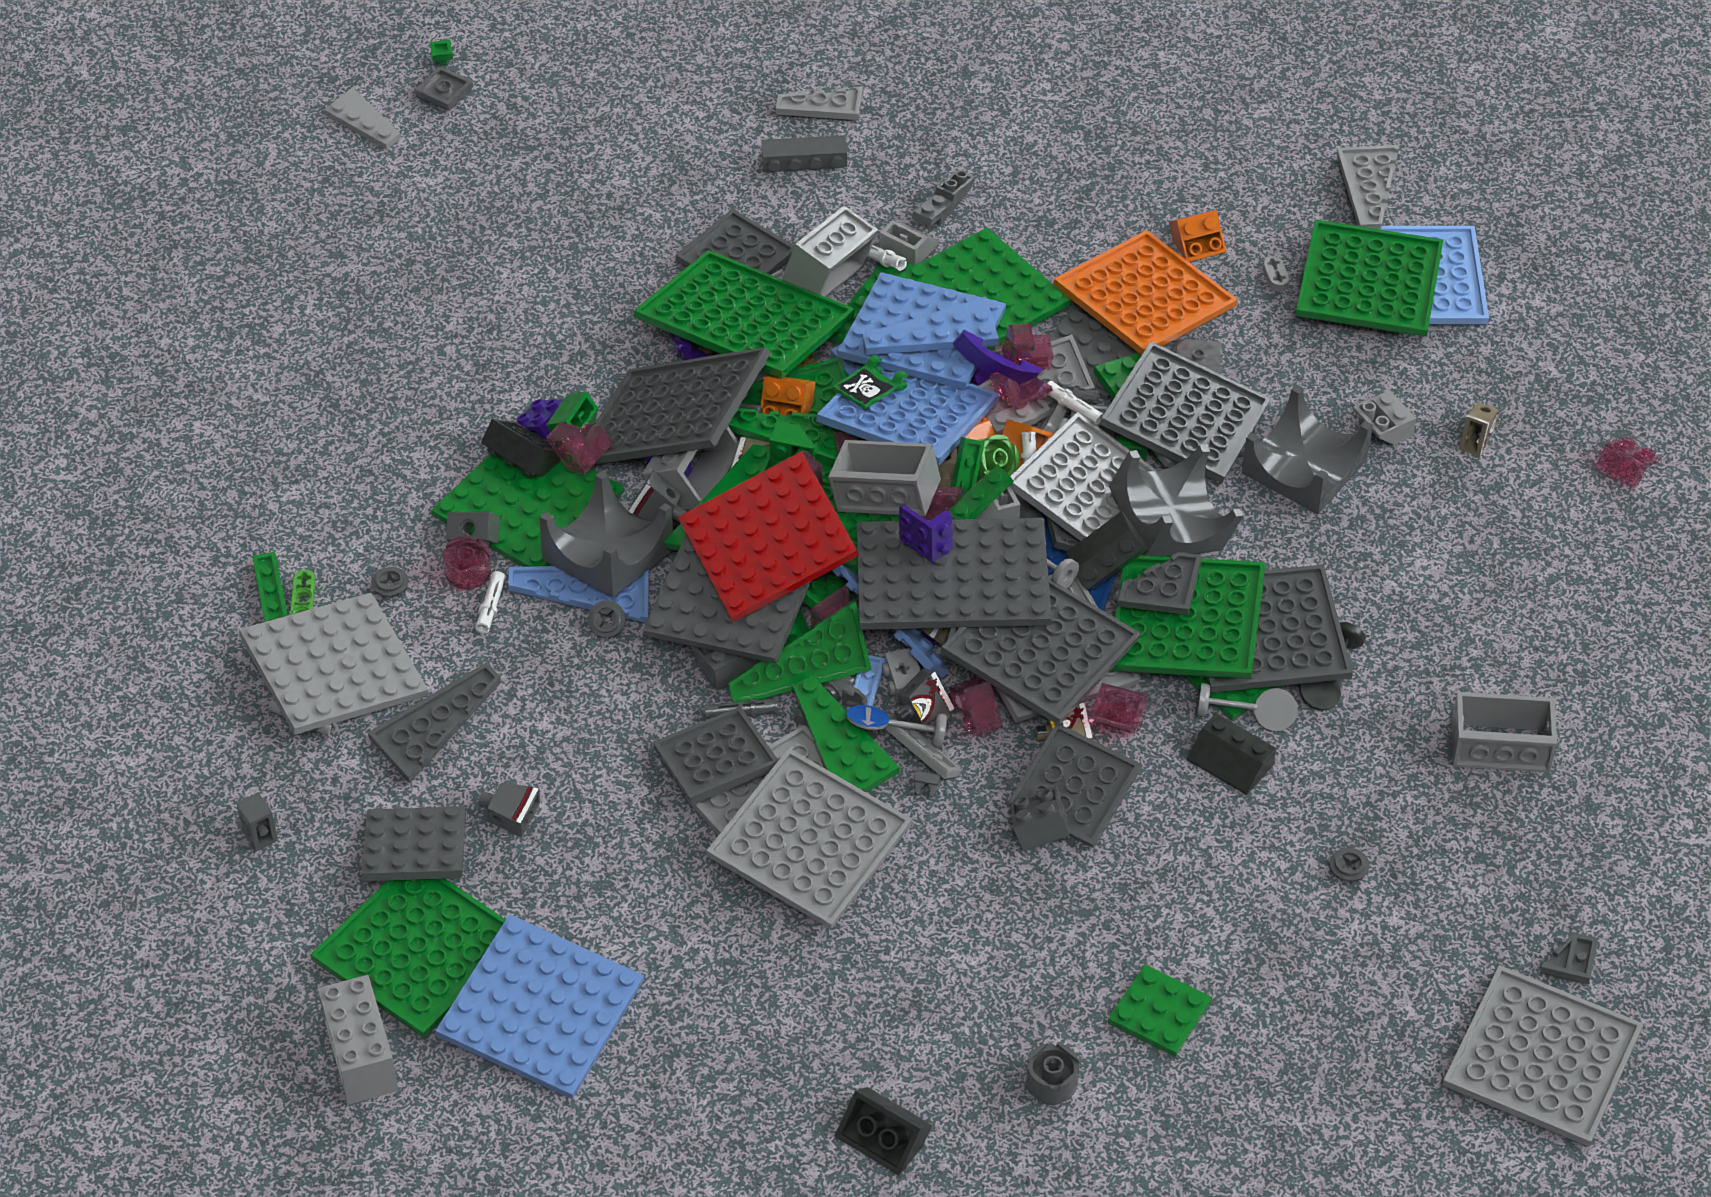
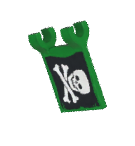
(869, 385)

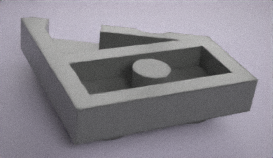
(1573, 959)

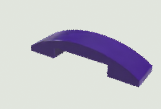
(971, 348)

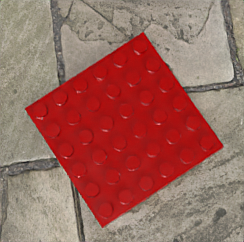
(768, 536)

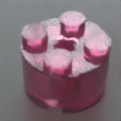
(467, 563)

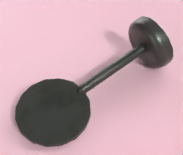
(1327, 694)

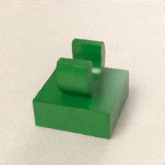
(441, 51)

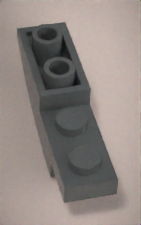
(945, 200)

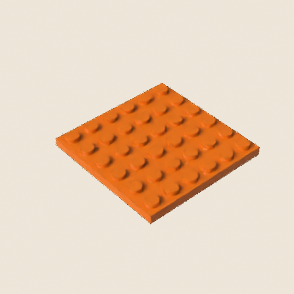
(1145, 292)

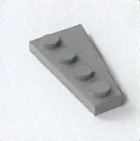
(832, 105)
(363, 119)

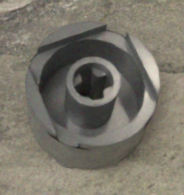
(1052, 1073)

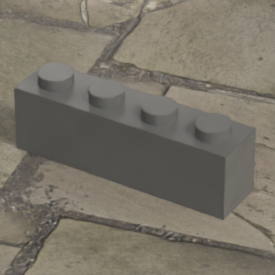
(804, 153)

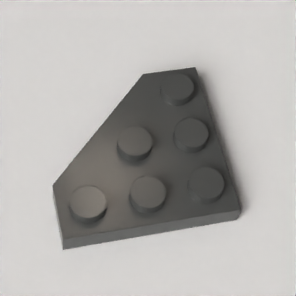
(1164, 586)

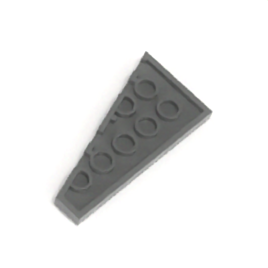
(424, 728)

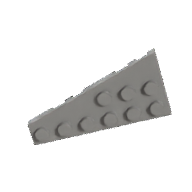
(1368, 180)

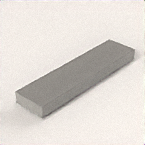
(924, 750)

